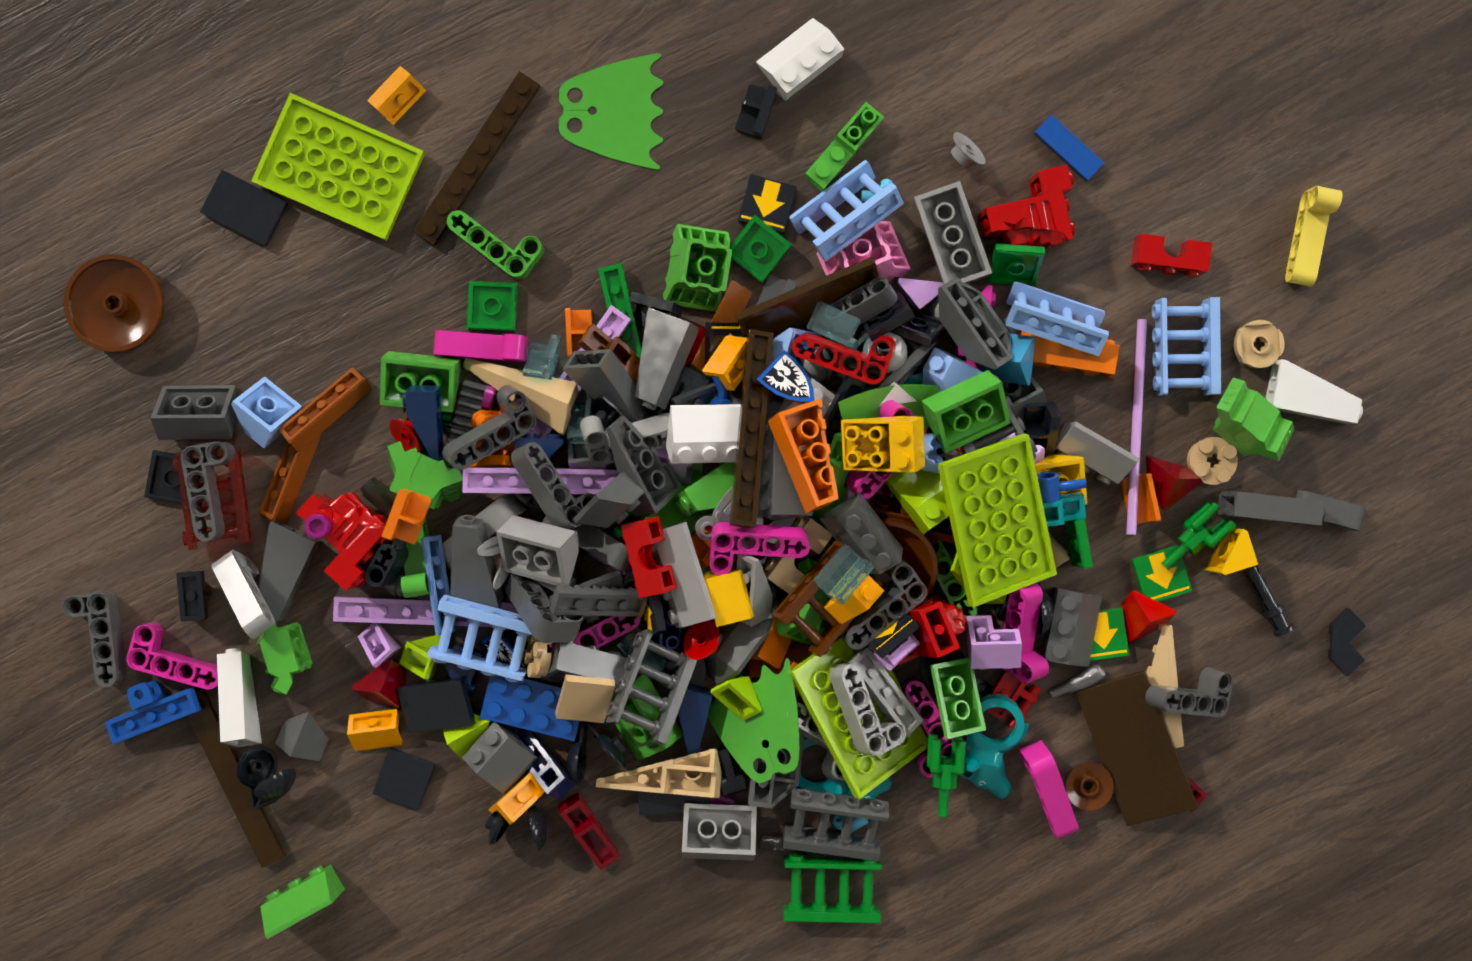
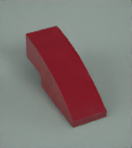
(588, 830)

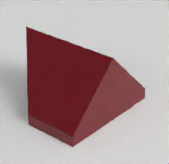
(1170, 481)
(381, 684)

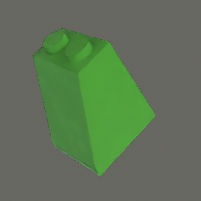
(705, 493)

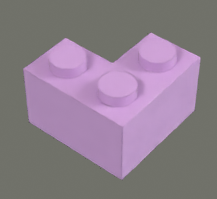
(992, 647)

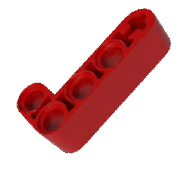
(841, 352)

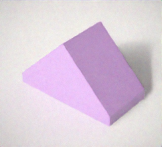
(918, 291)
(378, 644)

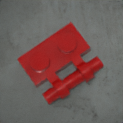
(1013, 688)

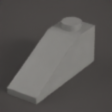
(757, 588)

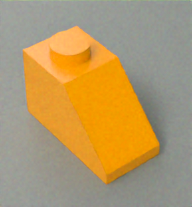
(857, 603)

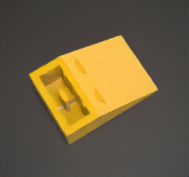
(883, 444)

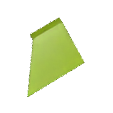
(415, 657)
(738, 697)
(463, 738)

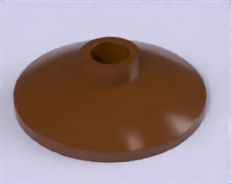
(1097, 794)

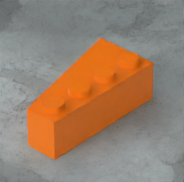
(1069, 358)
(806, 453)

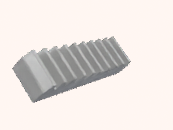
(885, 691)

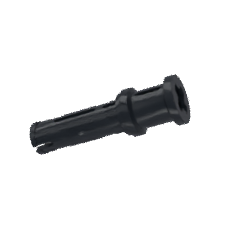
(1272, 610)

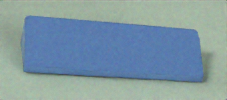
(436, 577)

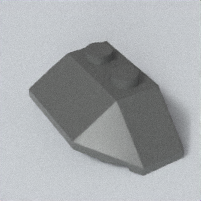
(973, 324)
(735, 649)
(780, 785)

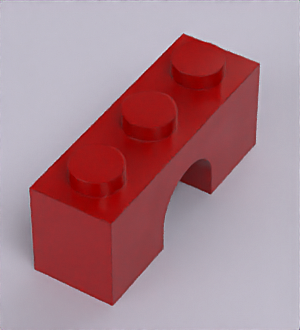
(1150, 254)
(648, 575)

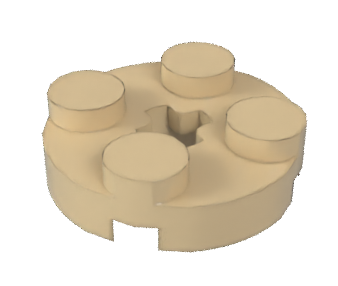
(1267, 333)
(1225, 454)
(536, 658)

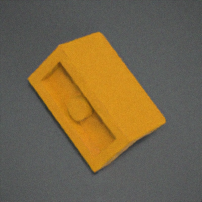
(397, 95)
(728, 361)
(374, 730)
(518, 798)

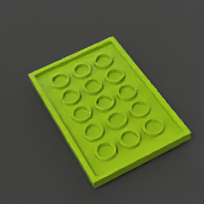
(338, 166)
(997, 519)
(859, 770)

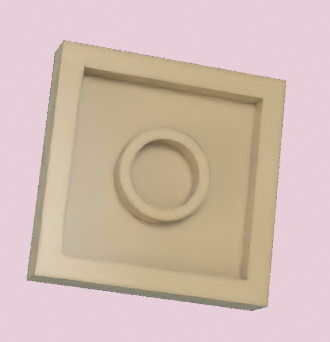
(584, 698)

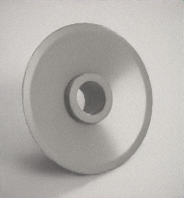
(966, 151)

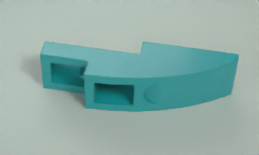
(1067, 508)

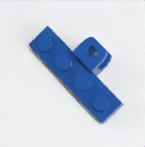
(151, 710)

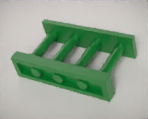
(819, 911)

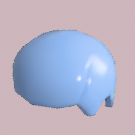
(931, 457)

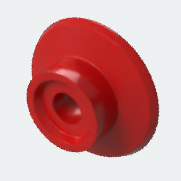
(406, 434)
(701, 640)

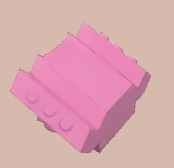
(880, 244)

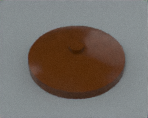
(114, 303)
(917, 552)

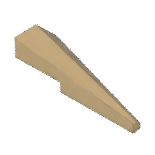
(548, 399)
(1164, 673)
(688, 775)

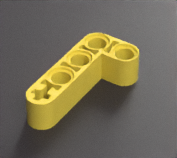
(1310, 234)

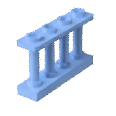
(854, 224)
(1056, 318)
(1209, 335)
(476, 615)

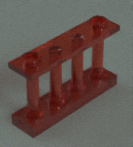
(237, 507)

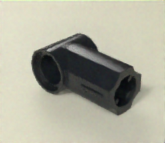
(732, 777)

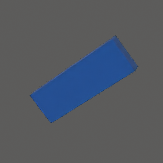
(1068, 148)

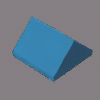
(1019, 368)

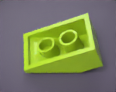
(921, 497)

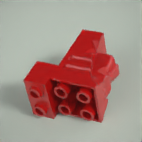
(1034, 220)
(354, 533)
(938, 627)

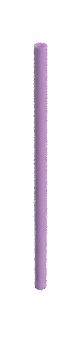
(1136, 425)

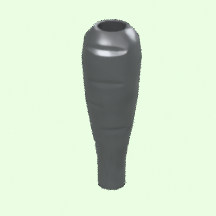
(1087, 678)

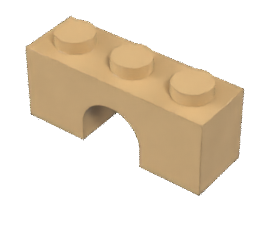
(783, 569)

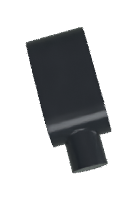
(389, 560)

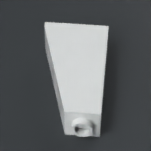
(1308, 395)
(237, 700)

